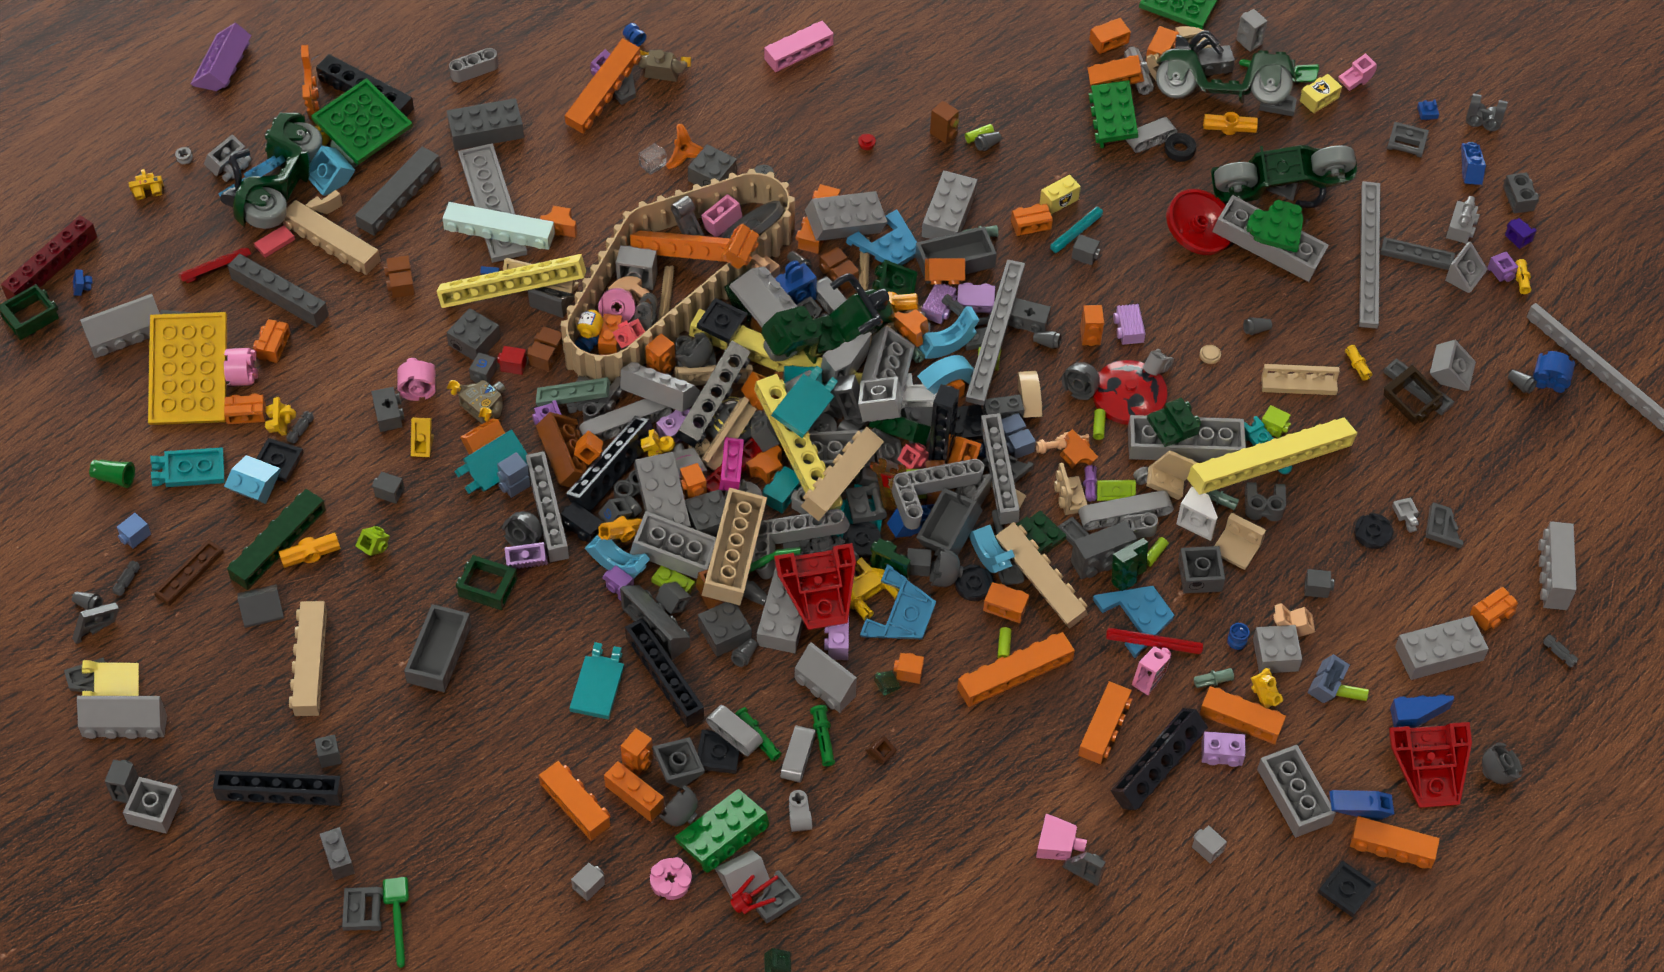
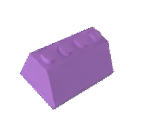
(222, 58)

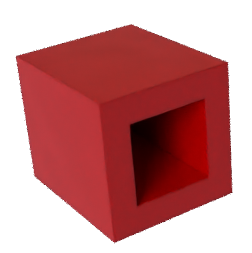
(512, 360)

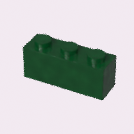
(903, 428)

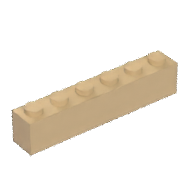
(331, 237)
(842, 473)
(1042, 576)
(309, 658)

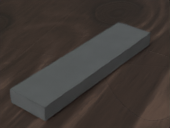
(1417, 253)
(1397, 367)

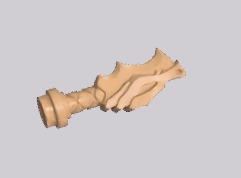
(1060, 443)

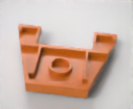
(309, 91)

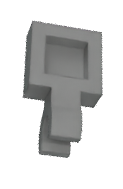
(1406, 510)

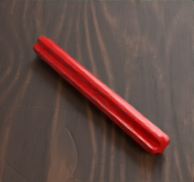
(1154, 641)

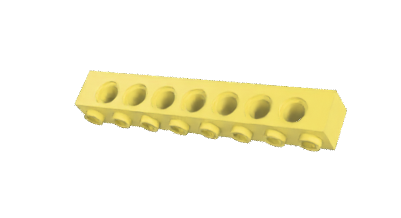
(511, 281)
(774, 386)

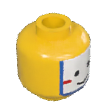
(590, 324)

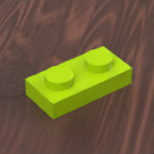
(1115, 489)
(666, 575)

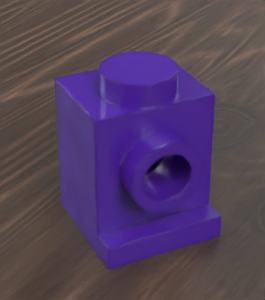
(1519, 233)

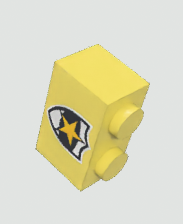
(1320, 93)
(1060, 194)

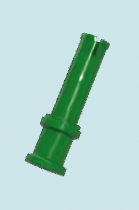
(822, 728)
(767, 745)

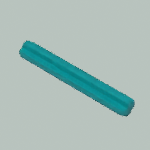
(1076, 229)

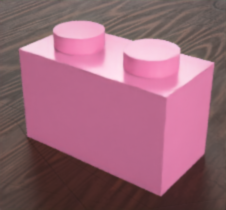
(721, 215)

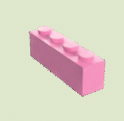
(798, 46)

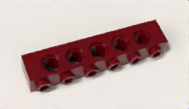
(51, 257)

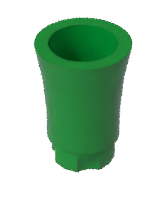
(113, 472)

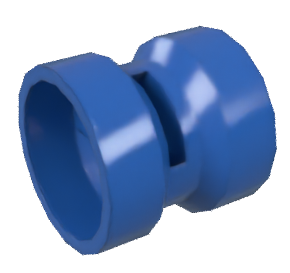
(633, 34)
(586, 344)
(1238, 636)

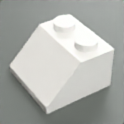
(1197, 514)

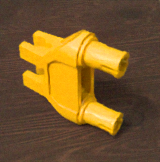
(866, 586)

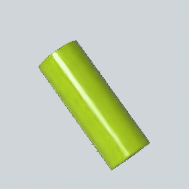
(970, 136)
(1099, 424)
(1156, 550)
(1004, 642)
(1352, 692)

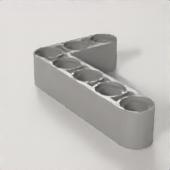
(928, 481)
(794, 531)

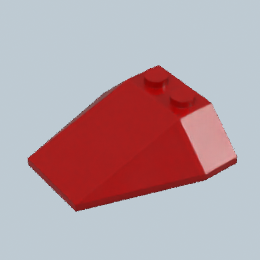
(819, 584)
(1433, 761)

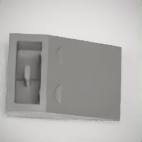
(846, 358)

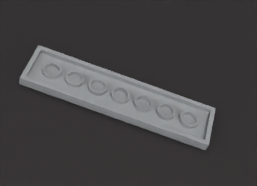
(489, 192)

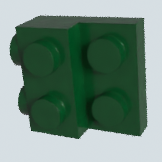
(894, 278)
(1174, 422)
(1042, 531)
(885, 553)
(1129, 564)

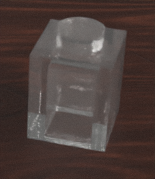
(652, 158)

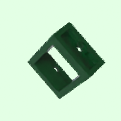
(23, 300)
(483, 597)

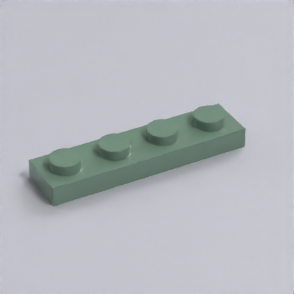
(573, 392)

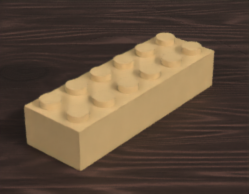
(734, 546)

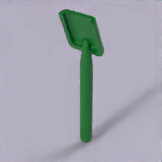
(1303, 73)
(766, 559)
(394, 892)

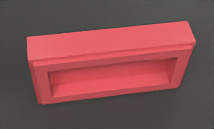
(274, 241)

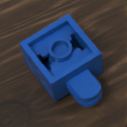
(798, 282)

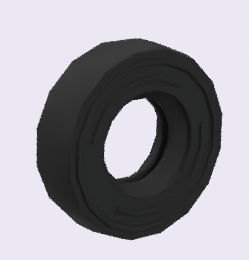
(1180, 138)

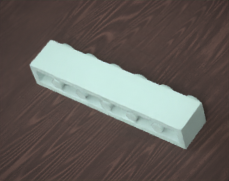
(498, 225)

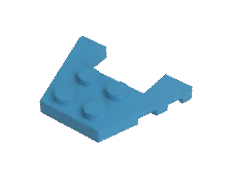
(261, 169)
(895, 246)
(1144, 609)
(909, 613)

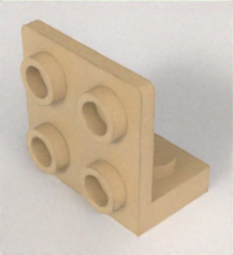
(1169, 474)
(1069, 490)
(1240, 541)

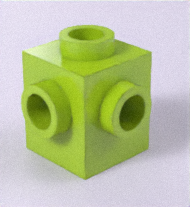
(373, 541)

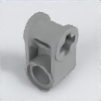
(1157, 362)
(1138, 524)
(799, 813)

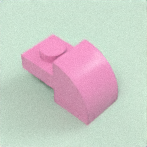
(1360, 72)

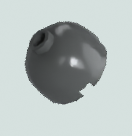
(695, 352)
(1081, 380)
(522, 529)
(945, 568)
(1500, 764)
(681, 808)

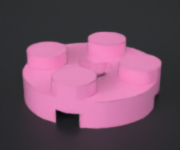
(623, 298)
(673, 867)

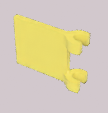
(112, 678)

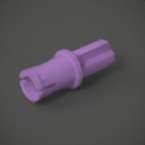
(1090, 483)

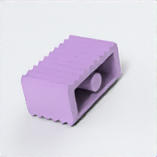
(933, 306)
(1130, 324)
(526, 555)

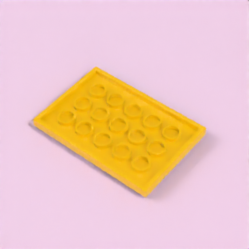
(187, 368)

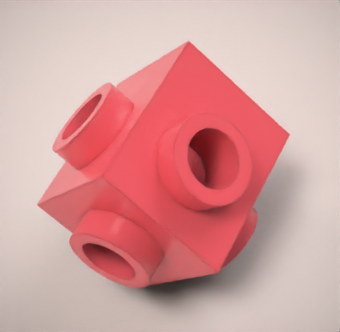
(628, 332)
(913, 456)

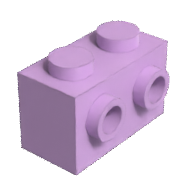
(978, 296)
(670, 424)
(837, 641)
(1223, 748)

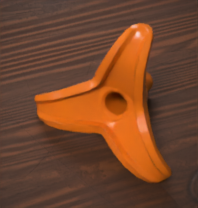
(683, 148)

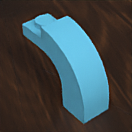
(951, 339)
(946, 371)
(989, 550)
(609, 555)

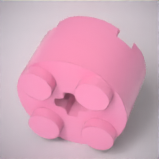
(240, 367)
(416, 379)

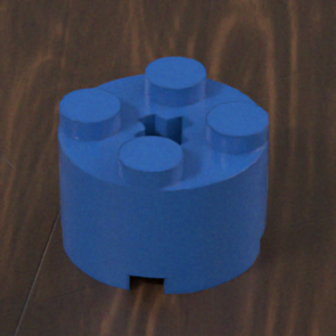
(1554, 371)

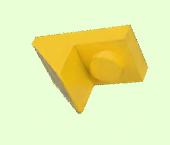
(421, 437)

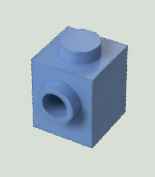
(133, 530)

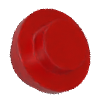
(866, 141)

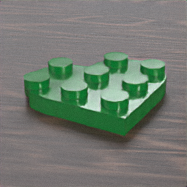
(1277, 226)

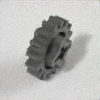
(822, 544)

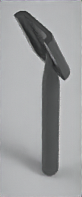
(1012, 574)

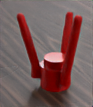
(742, 901)

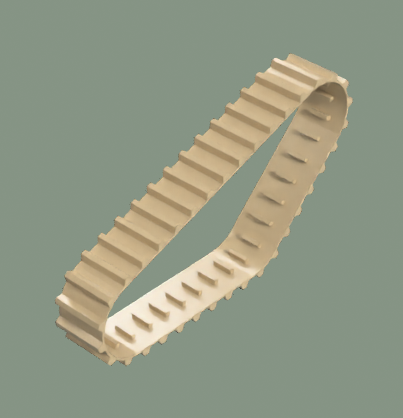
(655, 217)

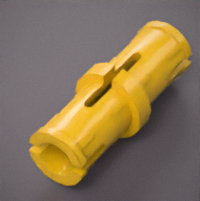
(1524, 285)
(1358, 362)

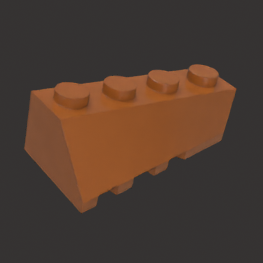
(559, 440)

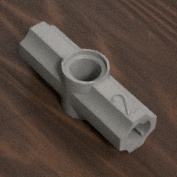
(1145, 86)

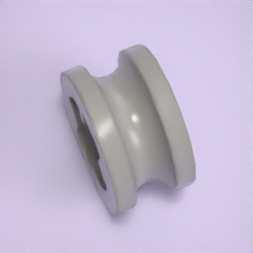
(186, 159)
(1141, 475)

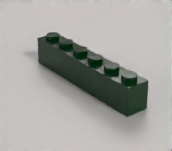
(276, 537)

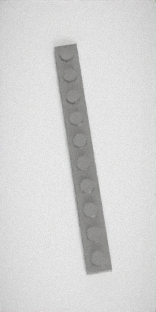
(1369, 255)
(995, 333)
(1597, 365)

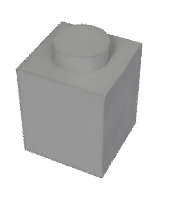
(1208, 844)
(588, 881)

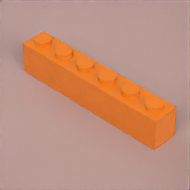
(602, 86)
(680, 245)
(1015, 669)

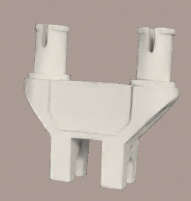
(916, 395)

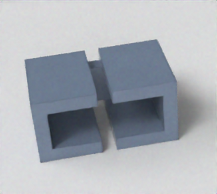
(1018, 441)
(513, 475)
(1329, 673)

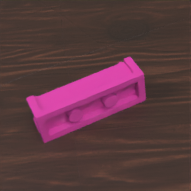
(731, 463)

